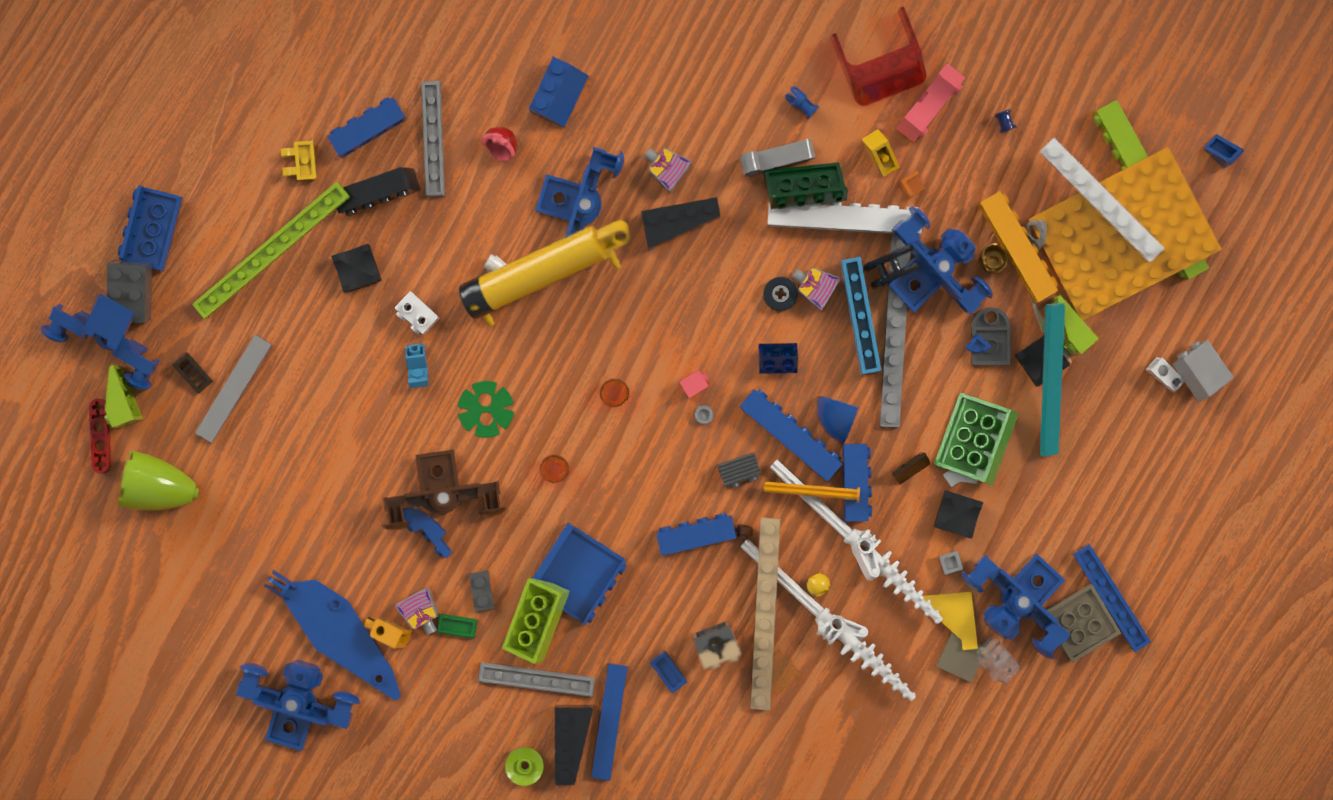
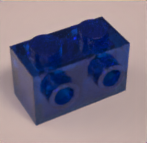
(781, 358)

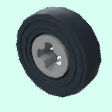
(786, 301)

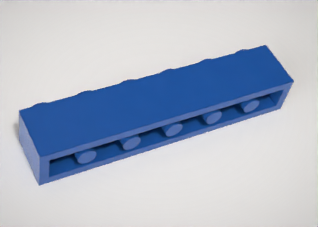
(790, 435)

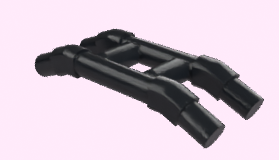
(898, 271)

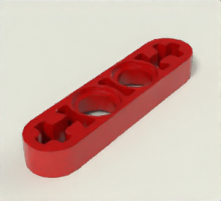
(96, 436)

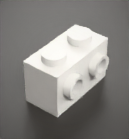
(418, 311)

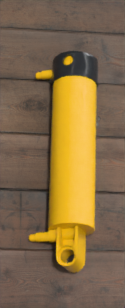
(541, 269)

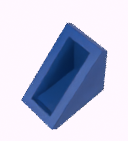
(1223, 151)

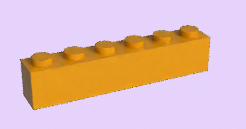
(1018, 247)

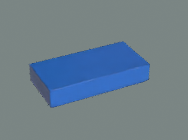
(668, 671)

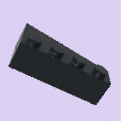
(379, 189)
(570, 737)

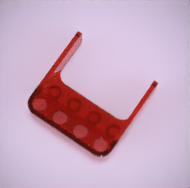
(887, 73)

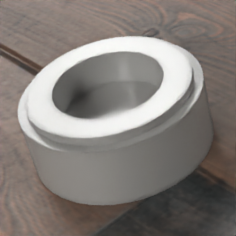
(703, 414)

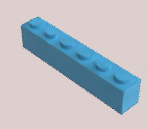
(860, 315)

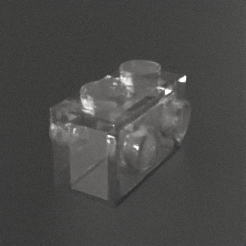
(997, 660)

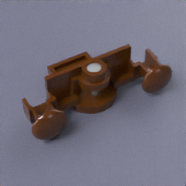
(440, 493)

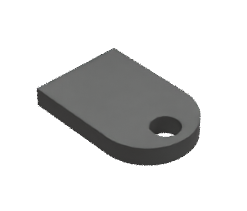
(994, 333)

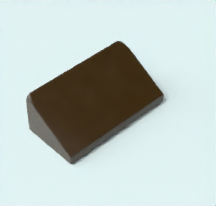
(911, 468)

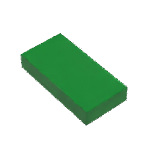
(457, 625)

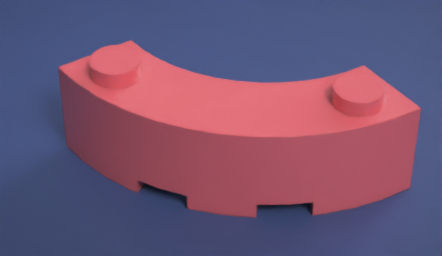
(929, 104)

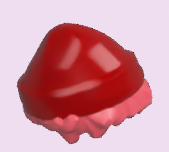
(500, 143)

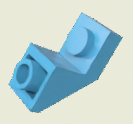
(417, 366)

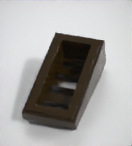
(187, 377)

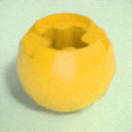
(818, 584)

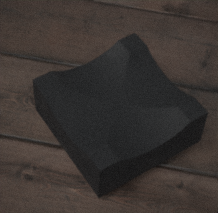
(356, 268)
(1032, 361)
(958, 514)

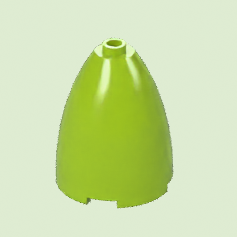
(154, 484)

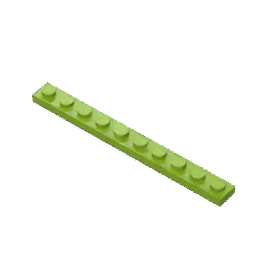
(271, 250)

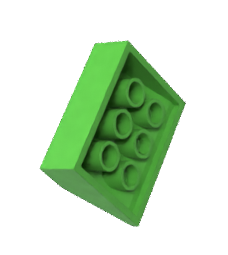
(976, 438)

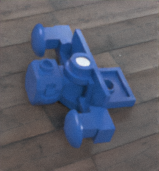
(937, 266)
(1021, 600)
(295, 702)

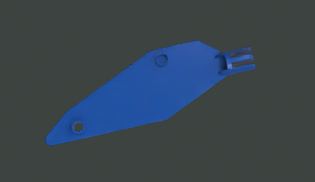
(336, 630)

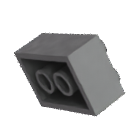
(131, 287)

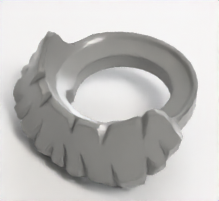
(1042, 228)

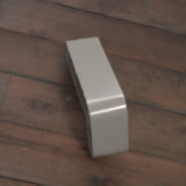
(777, 157)

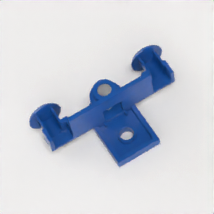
(581, 200)

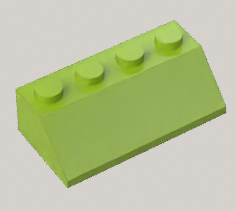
(535, 620)

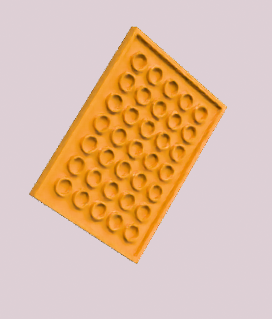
(1099, 263)

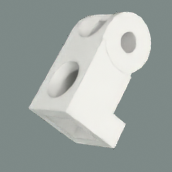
(1165, 374)

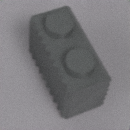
(739, 469)

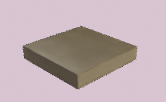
(958, 661)

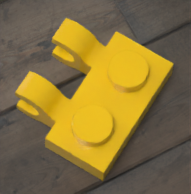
(304, 159)

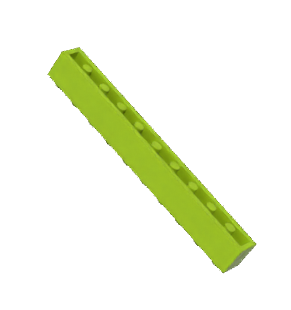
(1129, 151)

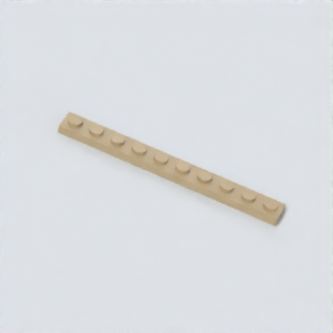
(765, 613)

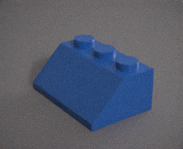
(558, 92)

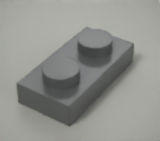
(481, 590)

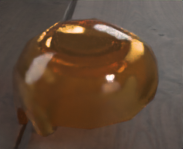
(614, 392)
(554, 468)

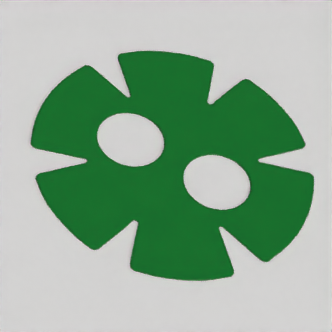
(475, 409)

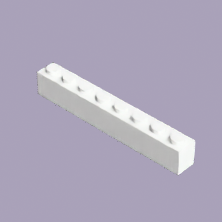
(1101, 200)
(839, 217)

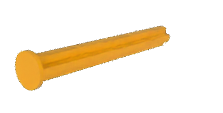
(809, 490)

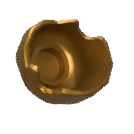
(993, 258)

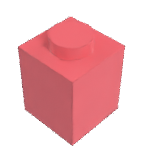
(694, 383)

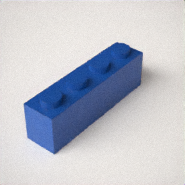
(367, 127)
(856, 475)
(695, 535)

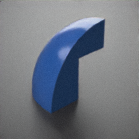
(836, 417)

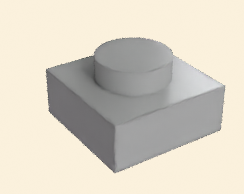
(950, 562)

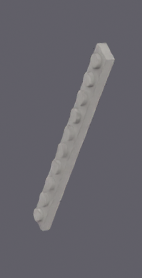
(893, 349)

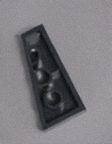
(677, 220)

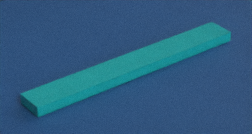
(1052, 379)

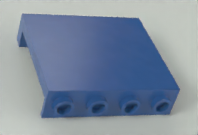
(583, 569)

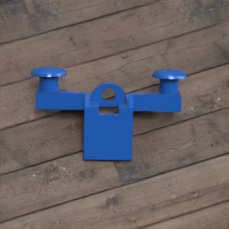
(110, 322)

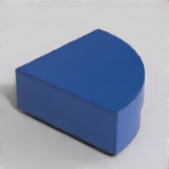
(977, 345)

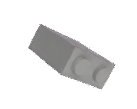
(1202, 370)

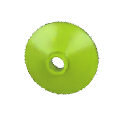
(520, 775)

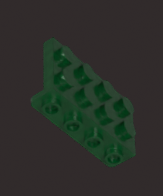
(805, 185)

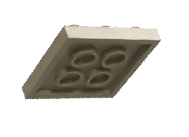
(1085, 620)

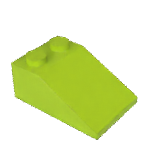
(1077, 334)
(120, 402)

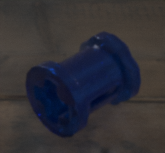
(1005, 121)

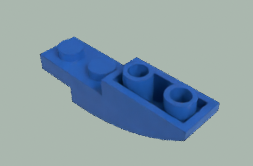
(432, 529)

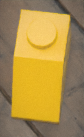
(880, 152)

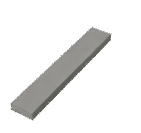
(433, 138)
(233, 388)
(536, 679)

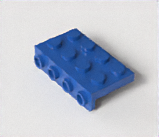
(150, 227)

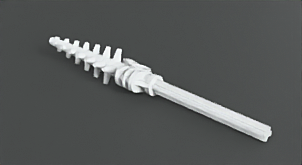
(870, 561)
(847, 631)

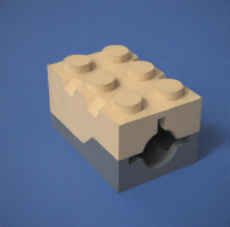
(716, 645)

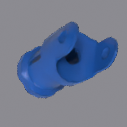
(801, 102)

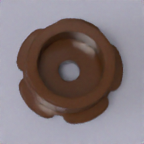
(744, 531)

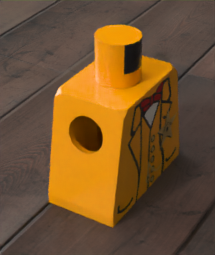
(388, 632)

